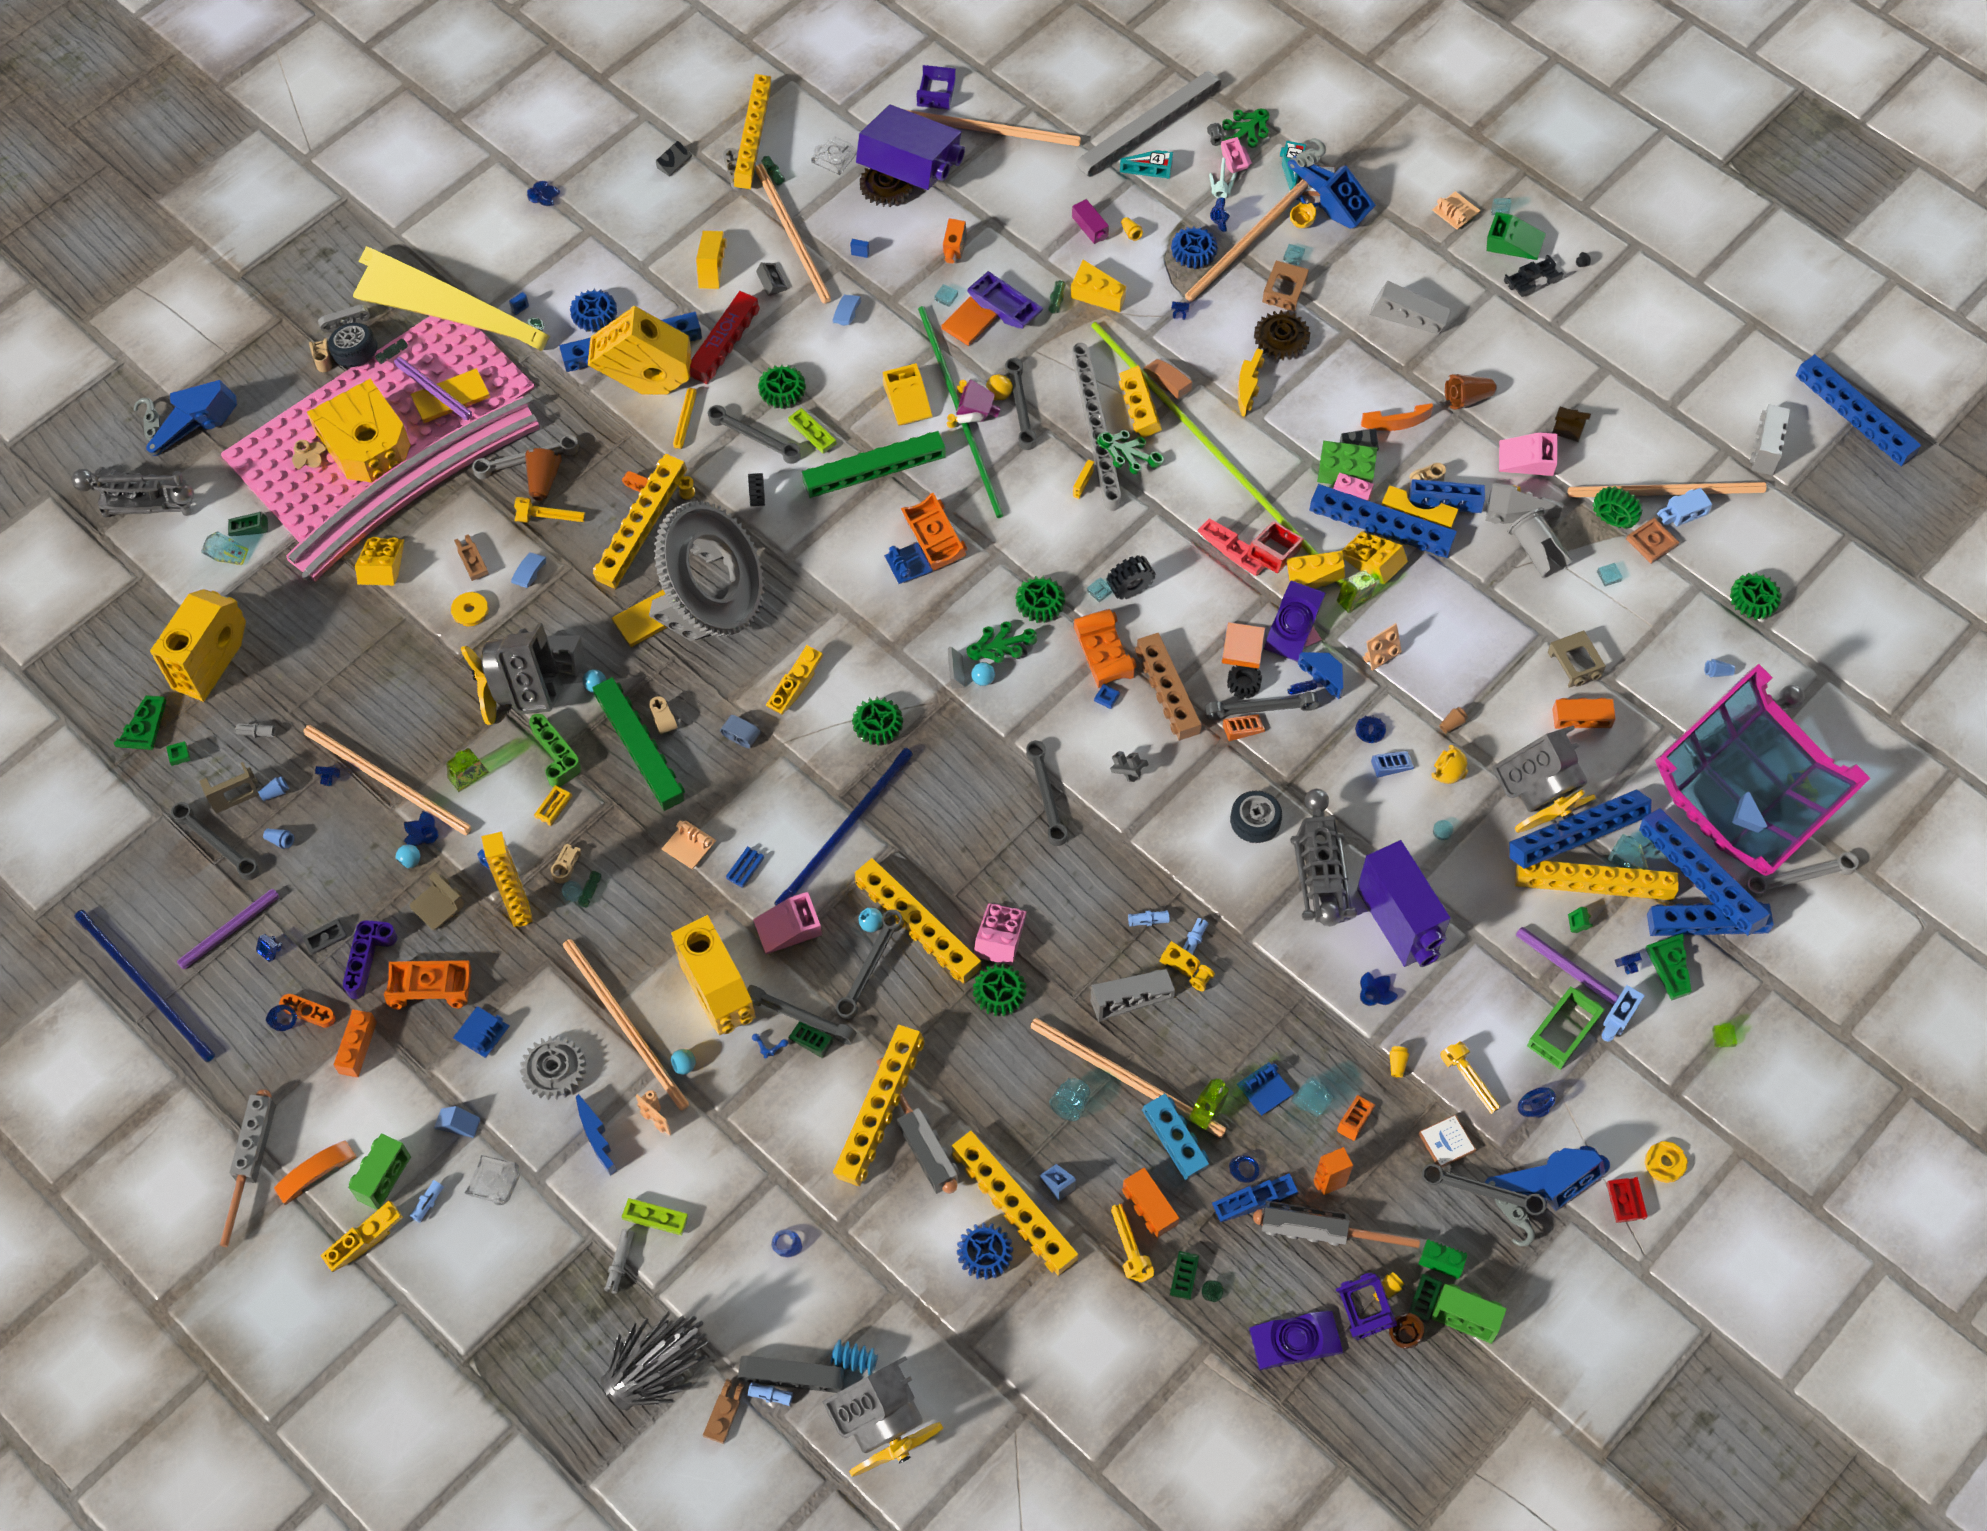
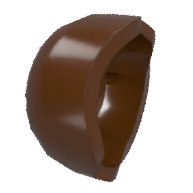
(1406, 1335)

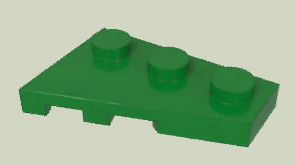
(144, 726)
(1670, 963)

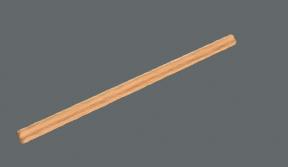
(1003, 129)
(793, 234)
(1230, 256)
(1673, 489)
(387, 780)
(626, 1025)
(1117, 1071)

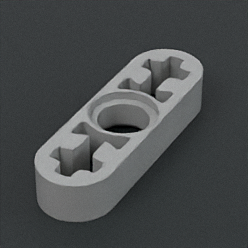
(729, 164)
(332, 321)

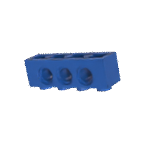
(1462, 496)

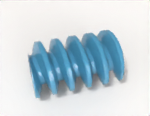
(854, 1357)

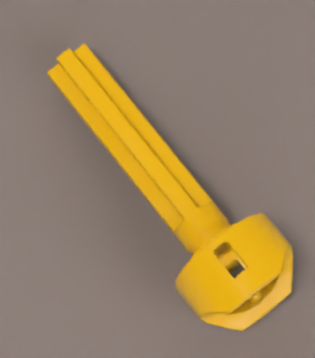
(526, 510)
(1457, 1055)
(1134, 1266)

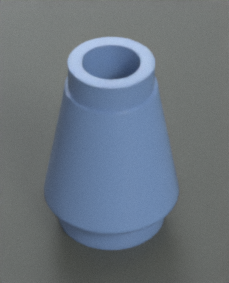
(1717, 668)
(273, 789)
(279, 837)

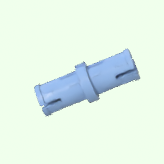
(1148, 918)
(1195, 936)
(434, 1189)
(770, 1394)

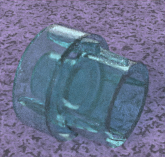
(1312, 1097)
(1070, 1099)

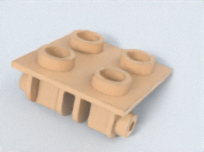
(1455, 210)
(1383, 647)
(688, 844)
(649, 1109)

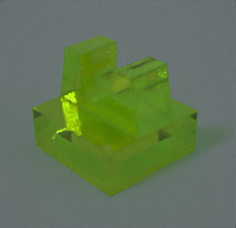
(1724, 1035)

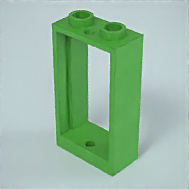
(1549, 1051)

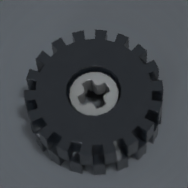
(1130, 577)

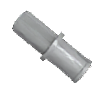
(255, 730)

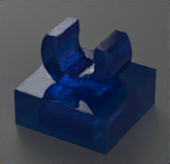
(1179, 307)
(326, 774)
(267, 947)
(1629, 962)

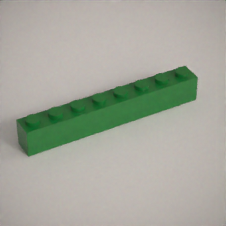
(873, 464)
(638, 744)

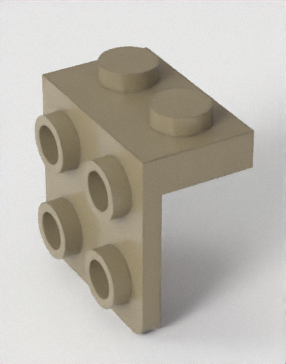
(437, 902)

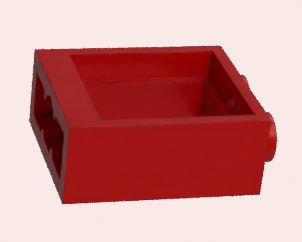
(1268, 557)

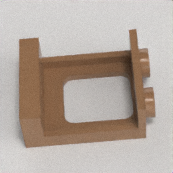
(1290, 273)

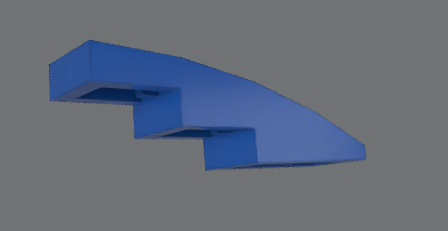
(593, 1129)
(1254, 1198)

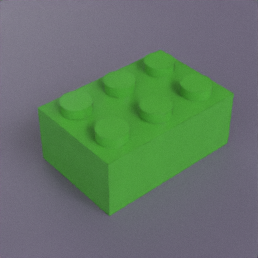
(1346, 459)
(379, 1171)
(1468, 1313)

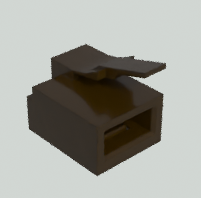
(1570, 423)

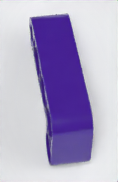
(365, 959)

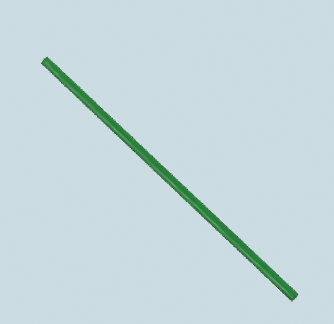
(955, 398)

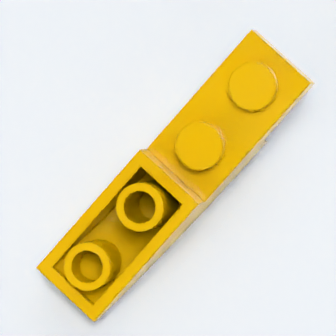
(1248, 381)
(796, 681)
(362, 1238)

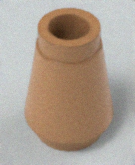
(1453, 720)

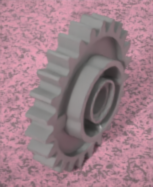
(558, 1081)

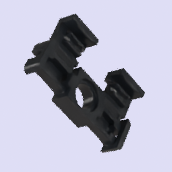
(1522, 279)

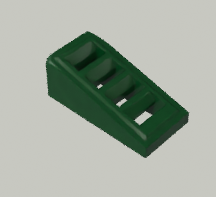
(259, 526)
(819, 1051)
(1187, 1257)
(1429, 1280)

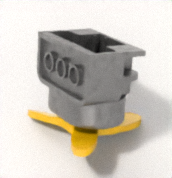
(516, 673)
(1543, 776)
(877, 1413)

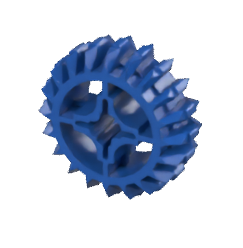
(1193, 252)
(593, 303)
(993, 1236)

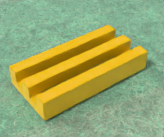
(1083, 479)
(544, 818)

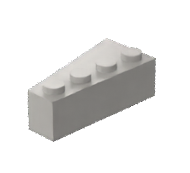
(1409, 309)
(1770, 439)
(1130, 994)

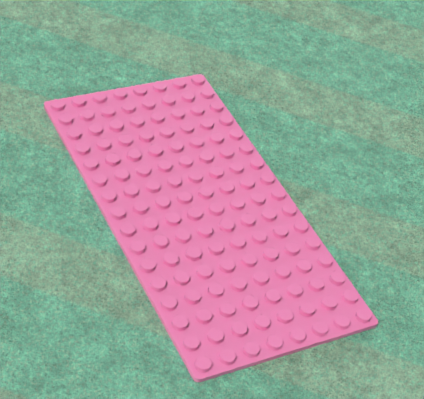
(311, 495)

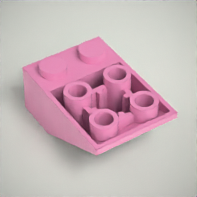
(1529, 454)
(788, 923)
(999, 934)

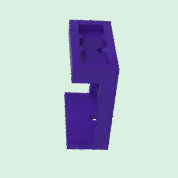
(936, 99)
(1375, 1323)

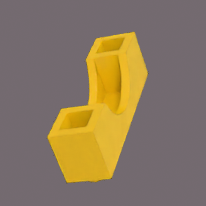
(1398, 500)

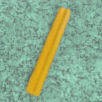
(684, 418)

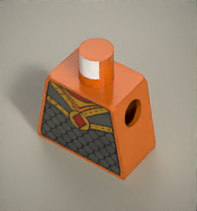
(954, 240)

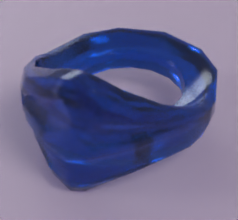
(272, 1020)
(1233, 1166)
(794, 1249)

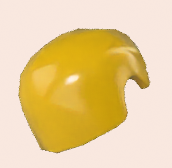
(1303, 215)
(1000, 386)

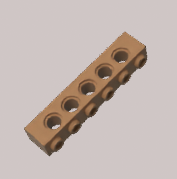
(1154, 645)

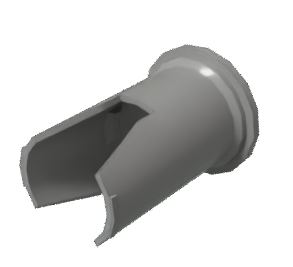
(1539, 541)

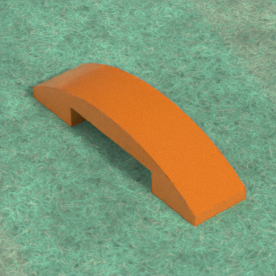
(1395, 422)
(313, 1169)

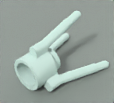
(1221, 189)

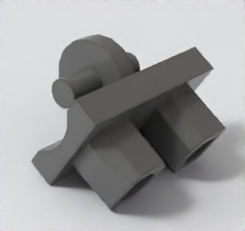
(1128, 766)

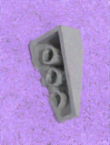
(1508, 504)

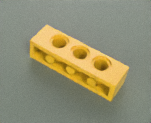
(1150, 422)

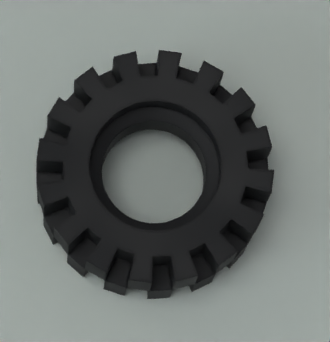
(756, 489)
(1244, 690)

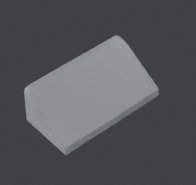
(956, 668)

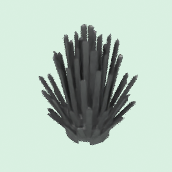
(644, 1373)

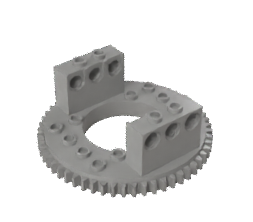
(710, 535)

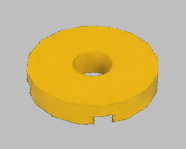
(466, 600)
(1658, 1170)

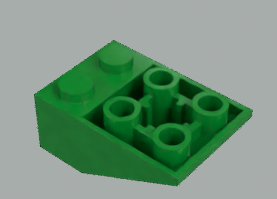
(1514, 237)

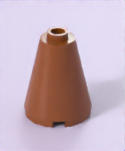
(1467, 390)
(541, 471)

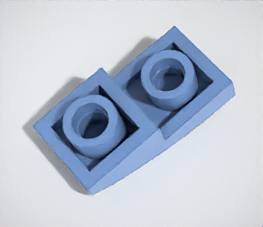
(846, 309)
(527, 570)

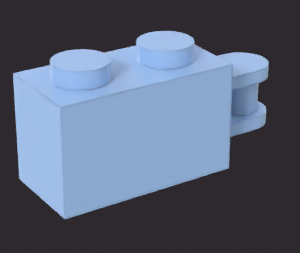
(1686, 508)
(1621, 1013)

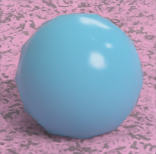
(983, 674)
(592, 678)
(408, 856)
(870, 919)
(683, 1061)

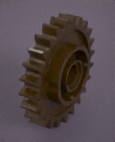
(883, 188)
(1282, 335)

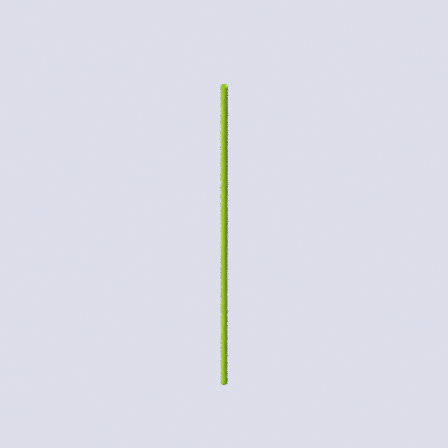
(1198, 433)

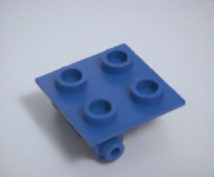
(907, 562)
(481, 1031)
(1265, 1088)

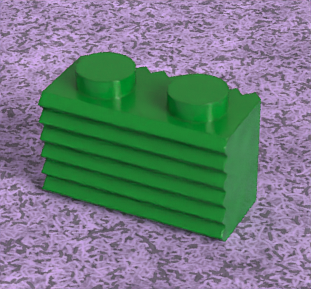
(1442, 1259)

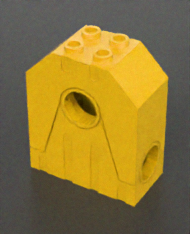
(642, 353)
(361, 432)
(199, 642)
(713, 976)

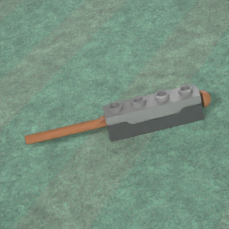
(926, 1147)
(249, 1151)
(1317, 1225)

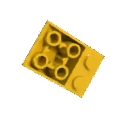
(906, 394)
(1375, 555)
(379, 561)

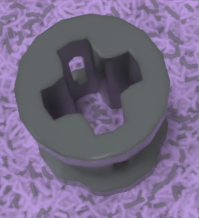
(1214, 131)

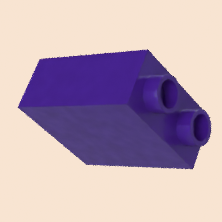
(909, 147)
(1403, 904)

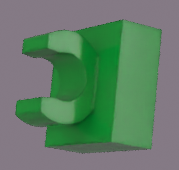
(178, 753)
(1579, 920)

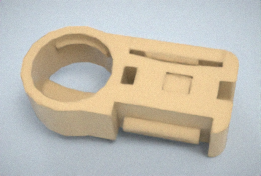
(565, 861)

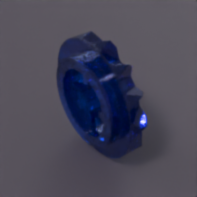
(1302, 687)
(1363, 731)

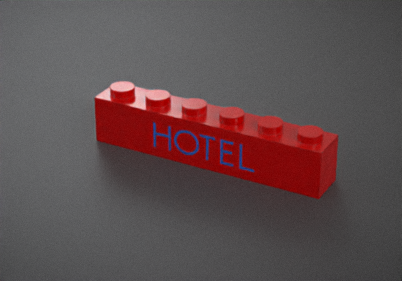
(723, 337)

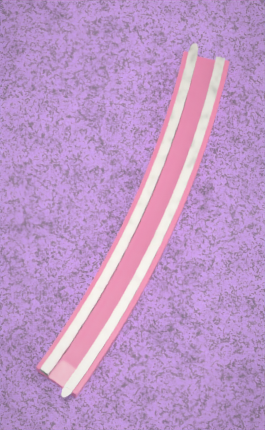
(407, 482)

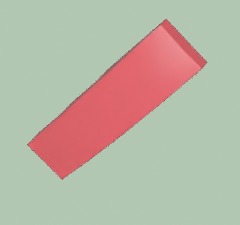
(1229, 544)

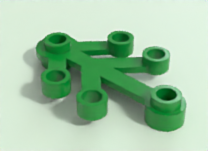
(1259, 117)
(1108, 441)
(981, 649)

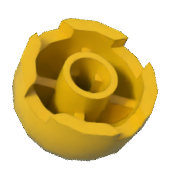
(1450, 766)

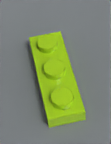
(812, 430)
(655, 1216)

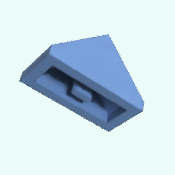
(1748, 814)
(457, 1121)
(1059, 1181)

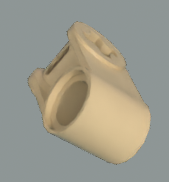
(321, 355)
(1429, 472)
(662, 717)

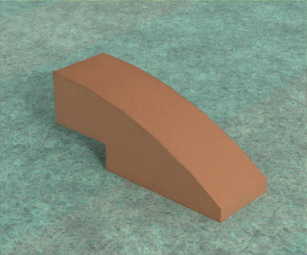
(1168, 378)

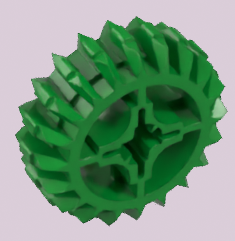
(771, 384)
(1617, 507)
(1744, 595)
(1043, 605)
(885, 713)
(984, 986)

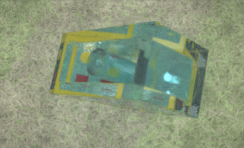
(224, 549)
(1628, 854)

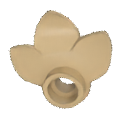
(309, 455)

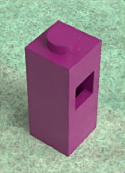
(1090, 221)

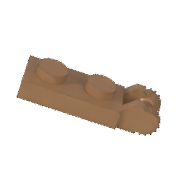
(471, 558)
(723, 1413)

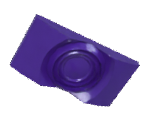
(1004, 300)
(1294, 620)
(1295, 1339)

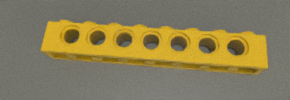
(752, 131)
(613, 575)
(507, 879)
(1598, 880)
(962, 971)
(902, 1038)
(969, 1145)

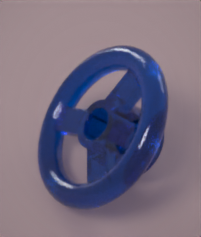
(1538, 1104)

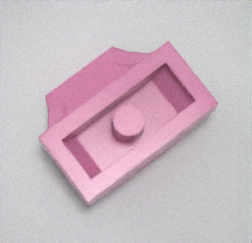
(1235, 155)

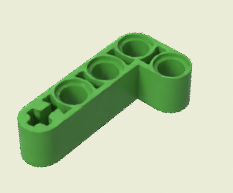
(552, 746)

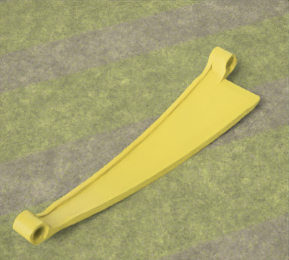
(406, 288)

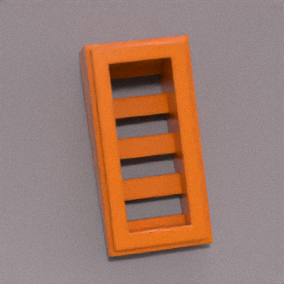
(1245, 732)
(1349, 1128)

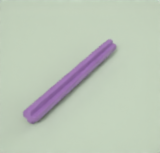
(433, 388)
(227, 929)
(1567, 965)

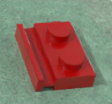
(1626, 1199)

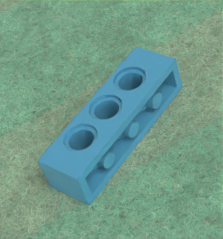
(1187, 1166)

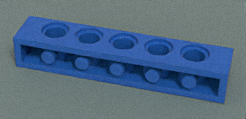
(1720, 925)

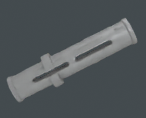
(617, 1268)

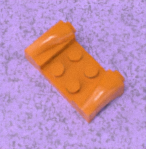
(934, 532)
(1103, 647)
(428, 981)

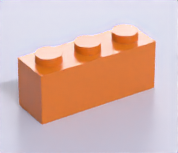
(1583, 713)
(355, 1043)
(1333, 1171)
(1150, 1202)

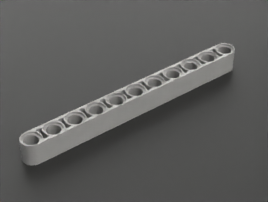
(1148, 123)
(1094, 416)

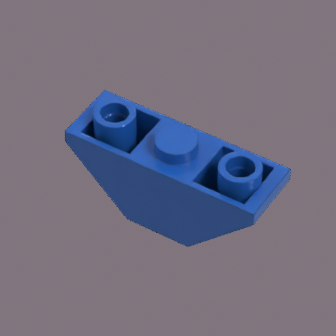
(1324, 670)

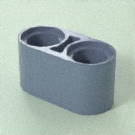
(740, 731)

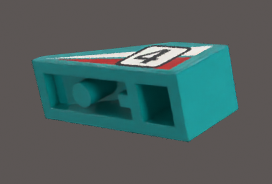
(1291, 149)
(1152, 163)

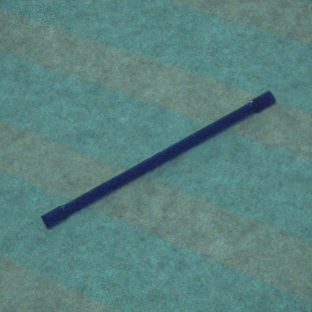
(898, 763)
(199, 1046)

